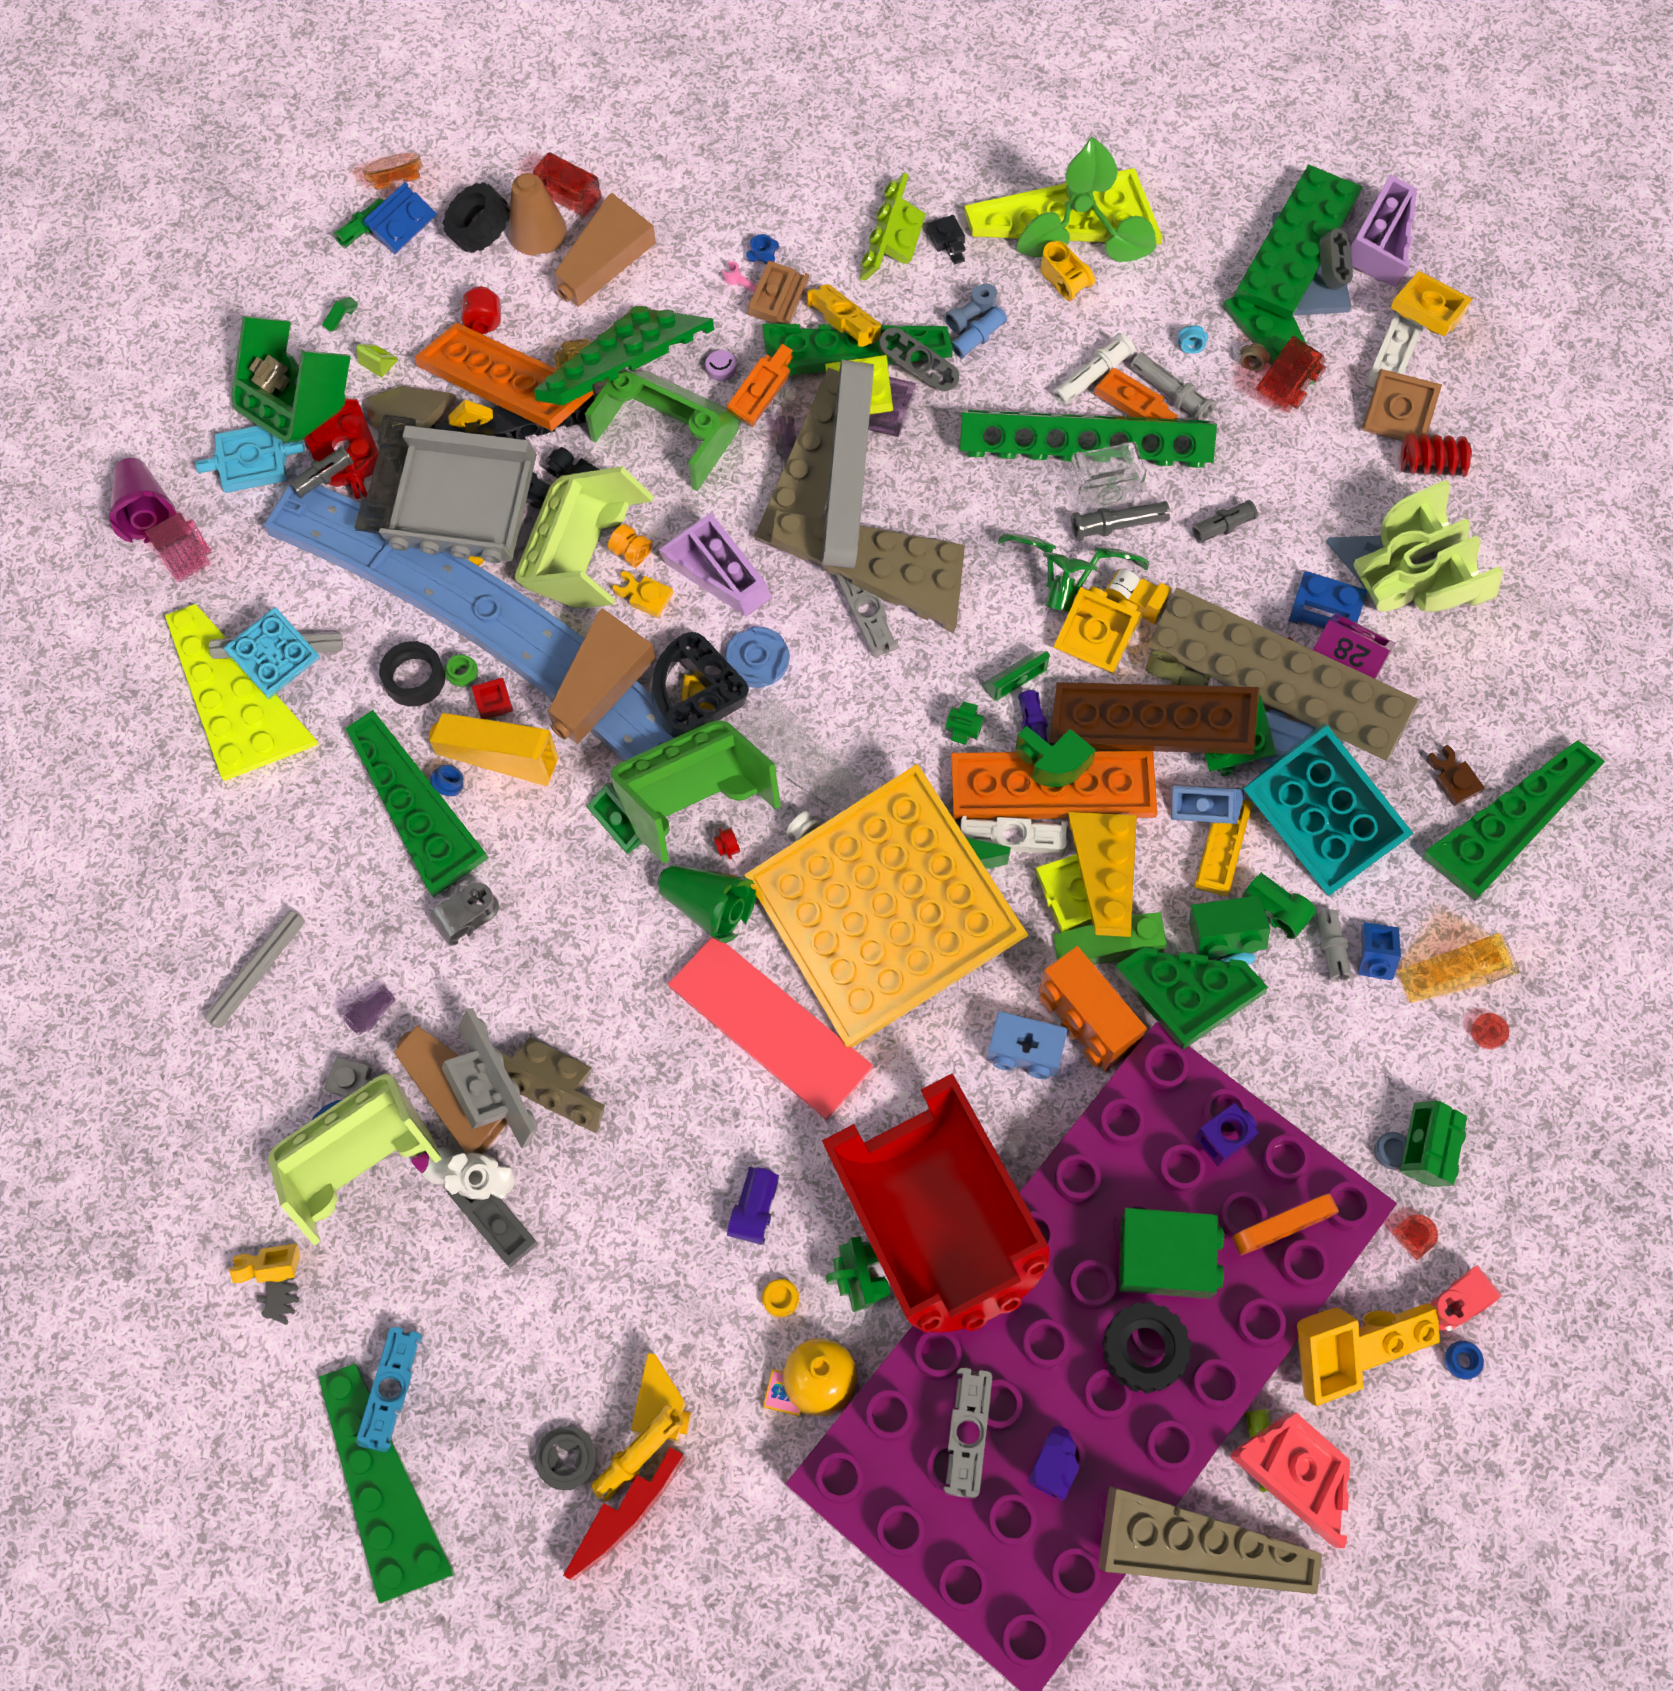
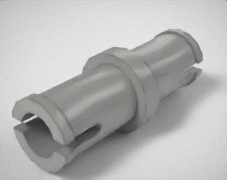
(1334, 945)

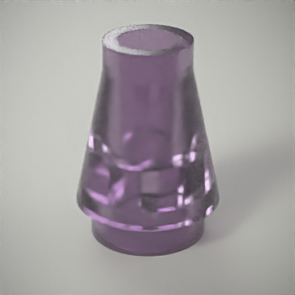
(367, 1011)

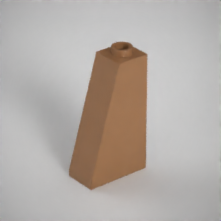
(603, 250)
(599, 676)
(423, 1059)

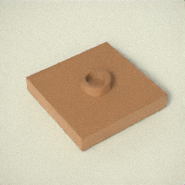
(1400, 405)

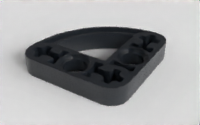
(715, 686)

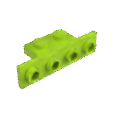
(895, 231)

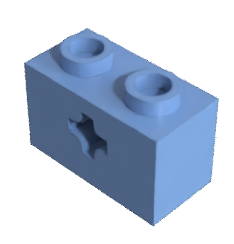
(1045, 1048)

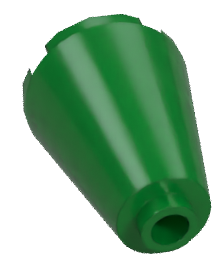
(709, 898)

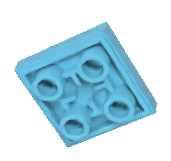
(272, 652)

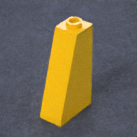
(496, 746)

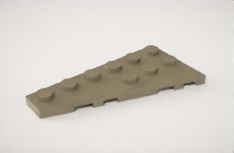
(889, 564)

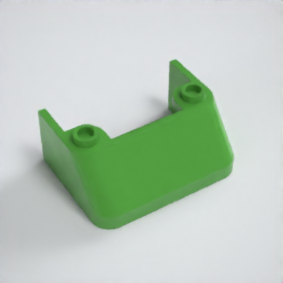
(705, 418)
(686, 772)

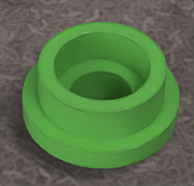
(457, 662)

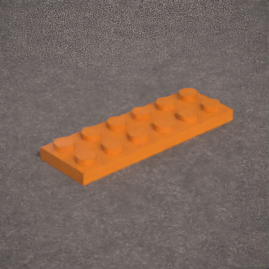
(494, 374)
(1002, 786)

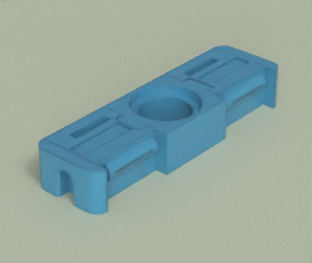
(381, 1412)

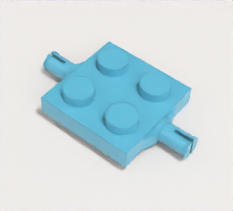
(249, 458)

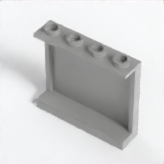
(461, 494)

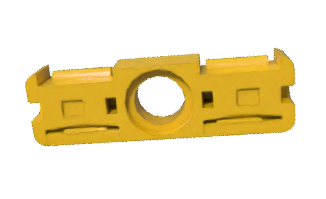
(844, 314)

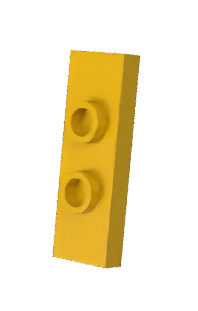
(1222, 854)

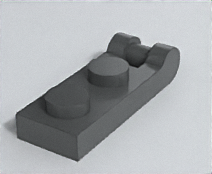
(498, 1227)

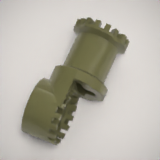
(1170, 669)

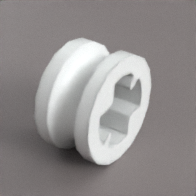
(801, 826)

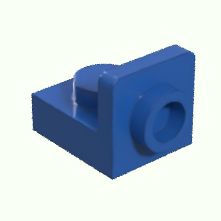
(1379, 951)

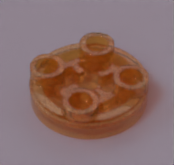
(393, 168)

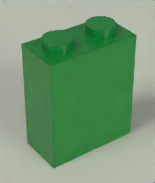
(1170, 1253)

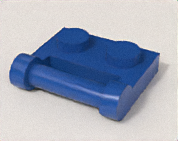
(1327, 596)

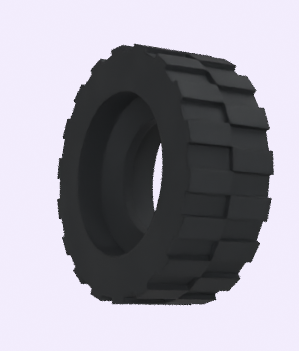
(486, 227)
(1167, 1326)

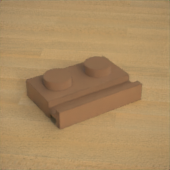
(778, 294)

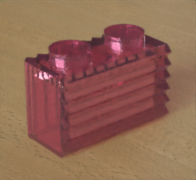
(180, 546)

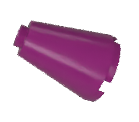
(136, 501)

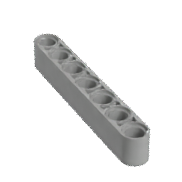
(847, 464)

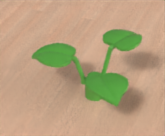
(1088, 172)

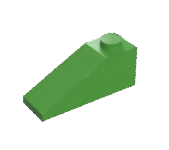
(1146, 931)

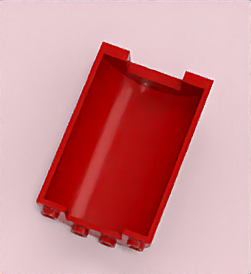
(942, 1214)

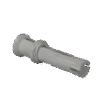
(1183, 394)

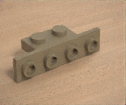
(554, 1082)

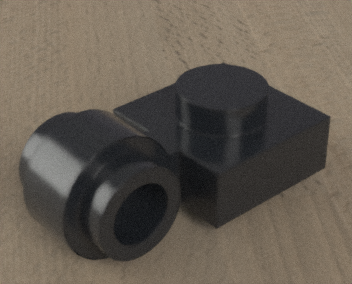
(560, 463)

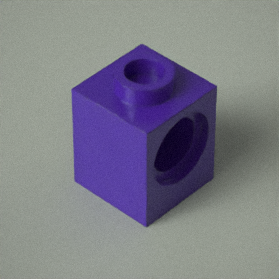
(1218, 1146)

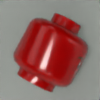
(481, 309)

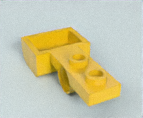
(1338, 1350)

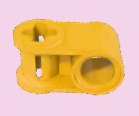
(1065, 270)

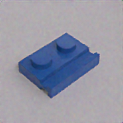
(399, 218)

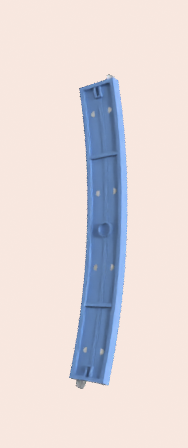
(466, 601)

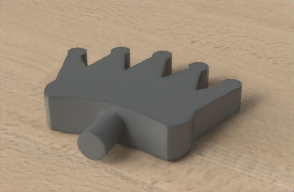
(277, 1299)

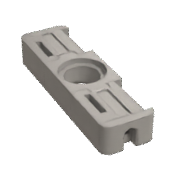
(873, 627)
(967, 1459)

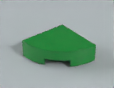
(342, 306)

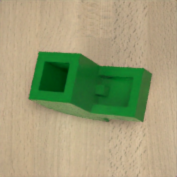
(1058, 763)

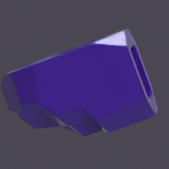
(1055, 1464)

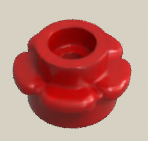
(727, 842)

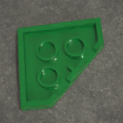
(1189, 990)

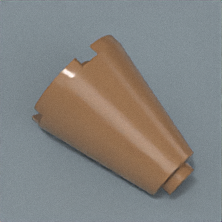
(534, 219)

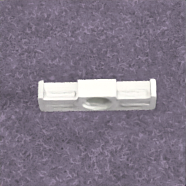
(1036, 837)

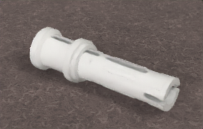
(1101, 364)

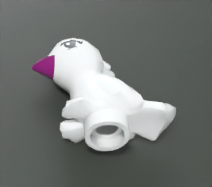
(468, 1174)

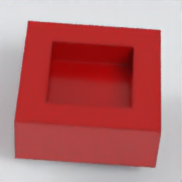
(492, 698)

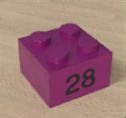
(1354, 645)

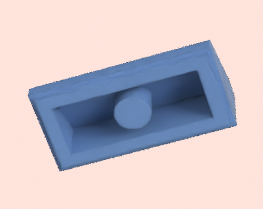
(1206, 803)

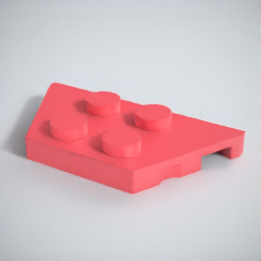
(1301, 1473)

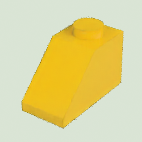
(654, 1394)

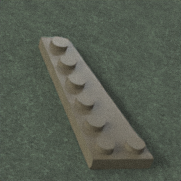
(805, 477)
(1179, 1544)

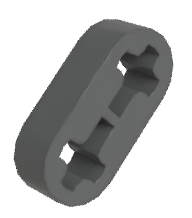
(1336, 258)

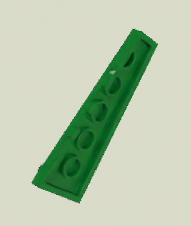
(825, 345)
(428, 826)
(1499, 833)
(389, 1513)

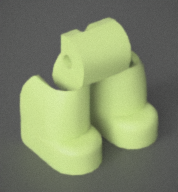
(1416, 529)

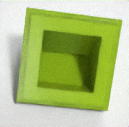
(375, 358)

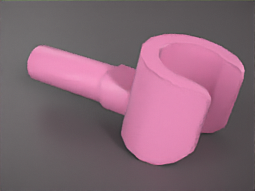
(735, 277)

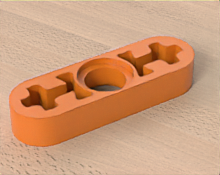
(1285, 1224)

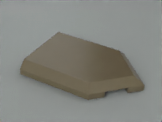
(409, 402)

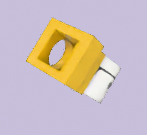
(1146, 595)

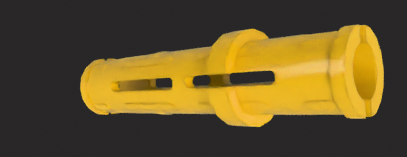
(627, 1462)

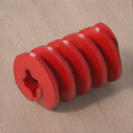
(1436, 453)

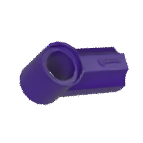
(753, 1211)

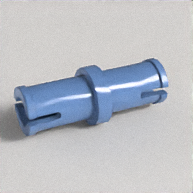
(979, 331)

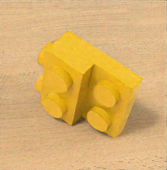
(1431, 304)
(1098, 629)

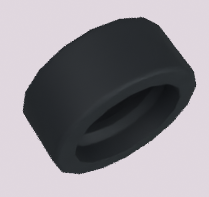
(421, 694)

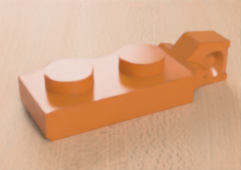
(761, 386)
(1132, 396)

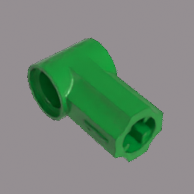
(1284, 909)

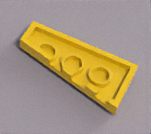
(1107, 868)

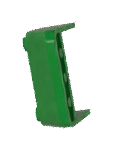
(300, 406)

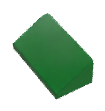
(1017, 675)
(612, 816)

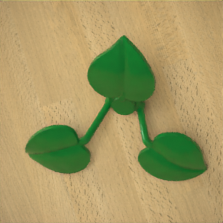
(1062, 588)

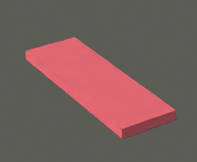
(771, 1027)

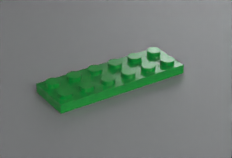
(1291, 249)

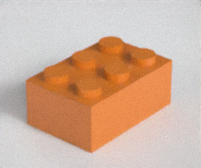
(1090, 1009)

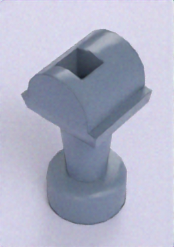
(982, 301)

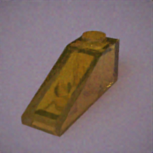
(1460, 969)

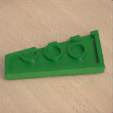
(1263, 326)

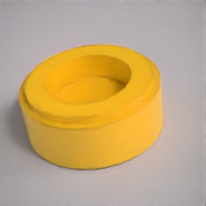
(780, 1298)

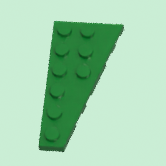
(628, 343)

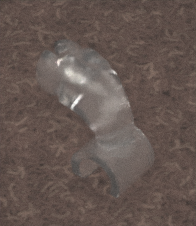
(1022, 1136)

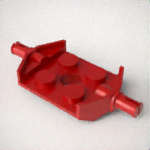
(351, 427)

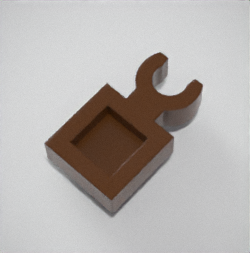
(1455, 780)

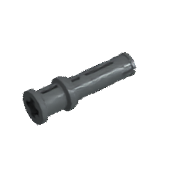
(1106, 521)

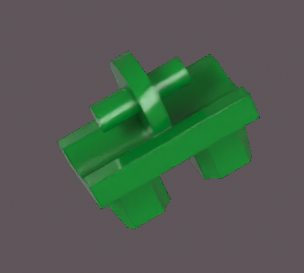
(854, 1277)

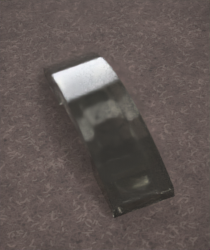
(377, 508)

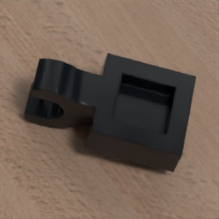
(948, 235)

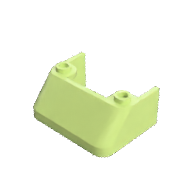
(568, 533)
(342, 1146)

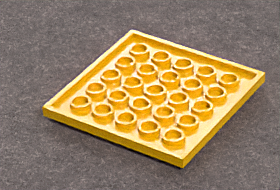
(885, 906)

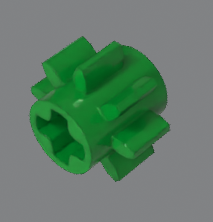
(964, 723)

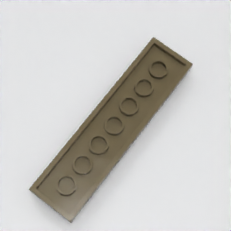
(1286, 672)

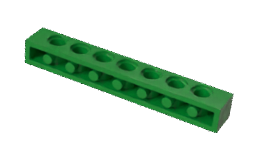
(974, 423)

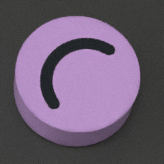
(721, 365)

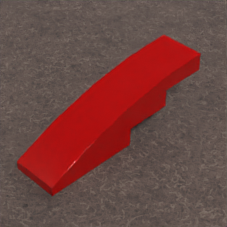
(613, 1525)

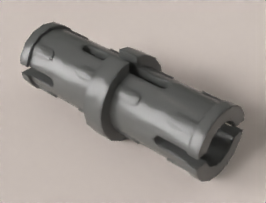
(338, 459)
(1224, 521)

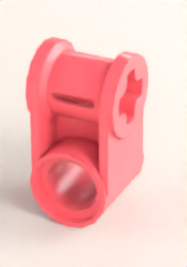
(1467, 1297)

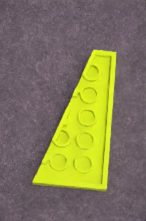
(1011, 214)
(237, 717)

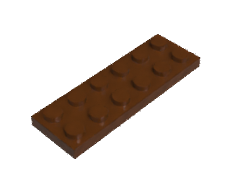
(1158, 717)

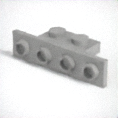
(484, 1085)

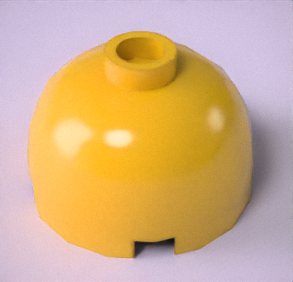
(820, 1377)

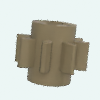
(269, 374)

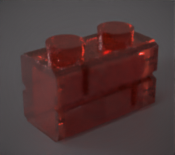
(569, 184)
(1292, 374)

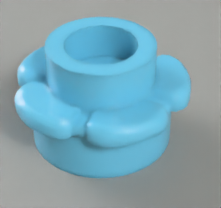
(1199, 339)

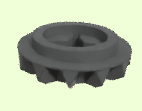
(547, 1458)

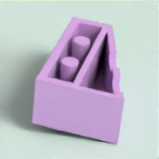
(1384, 235)
(717, 565)

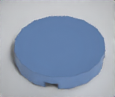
(766, 655)

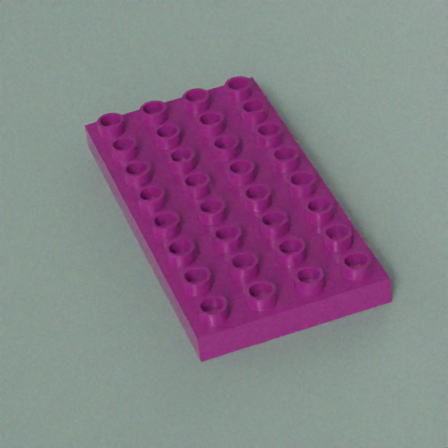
(1015, 1565)

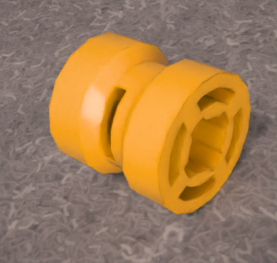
(628, 544)

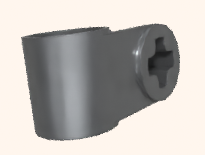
(462, 914)

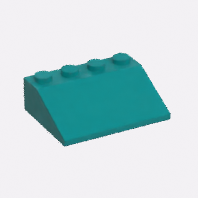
(1327, 809)

